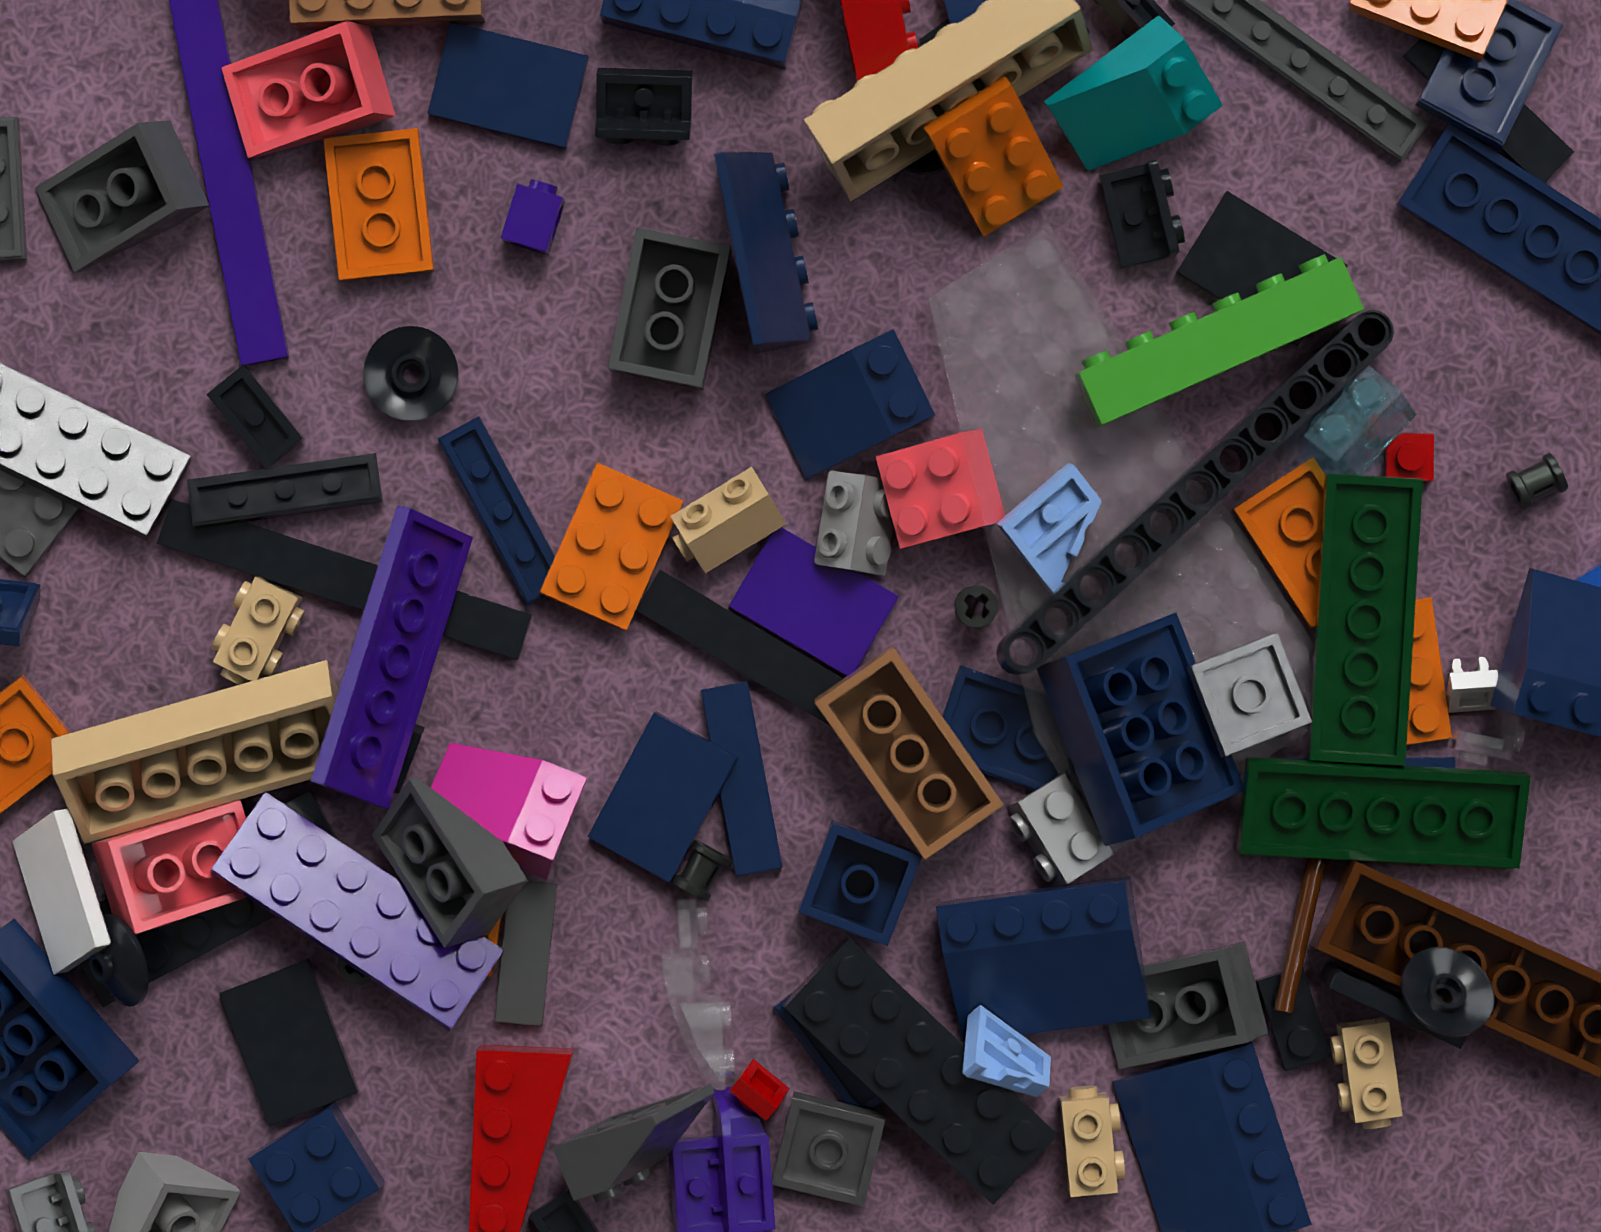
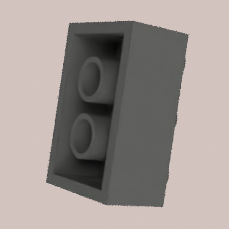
(669, 308)

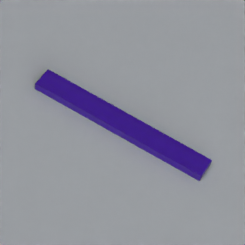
(229, 183)

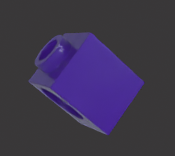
(533, 217)

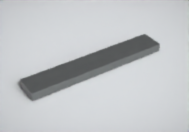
(1314, 71)

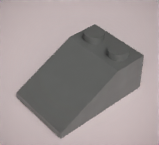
(122, 194)
(448, 864)
(1195, 1007)
(627, 1144)

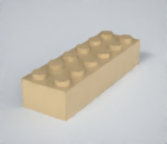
(882, 119)
(195, 752)

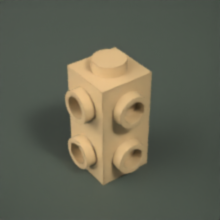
(726, 521)
(252, 641)
(1369, 1072)
(1088, 1142)

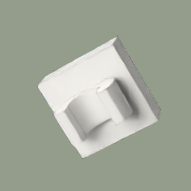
(1471, 689)

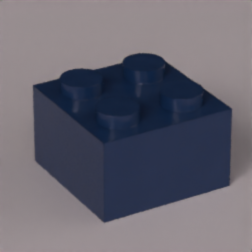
(859, 882)
(317, 1170)

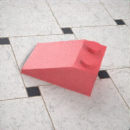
(308, 89)
(166, 867)

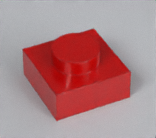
(1410, 457)
(759, 1090)

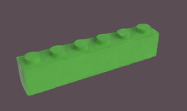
(1218, 341)

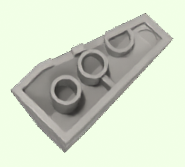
(171, 1196)

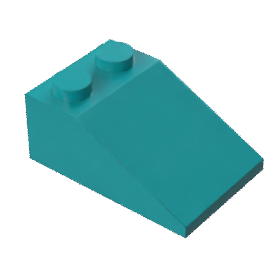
(1134, 97)

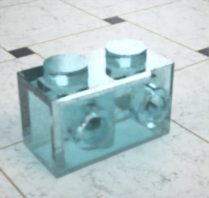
(1360, 423)

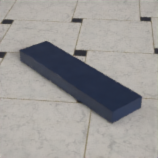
(500, 506)
(746, 790)

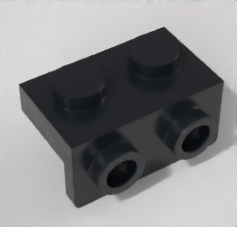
(643, 105)
(1141, 214)

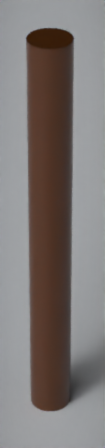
(1299, 935)

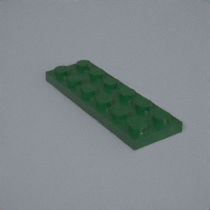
(1365, 619)
(1382, 812)

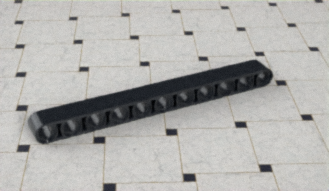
(1217, 484)

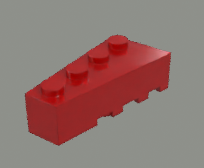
(876, 33)
(511, 1127)

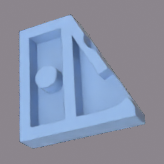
(1052, 524)
(1003, 1055)

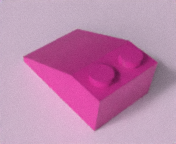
(513, 798)

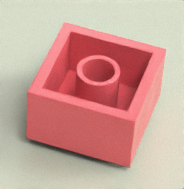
(940, 488)

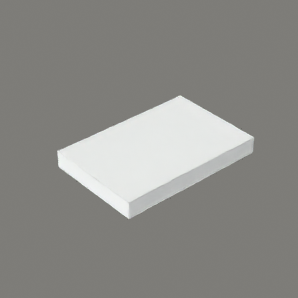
(61, 891)

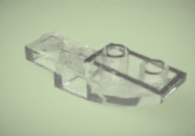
(697, 1013)

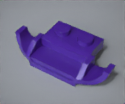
(724, 1177)

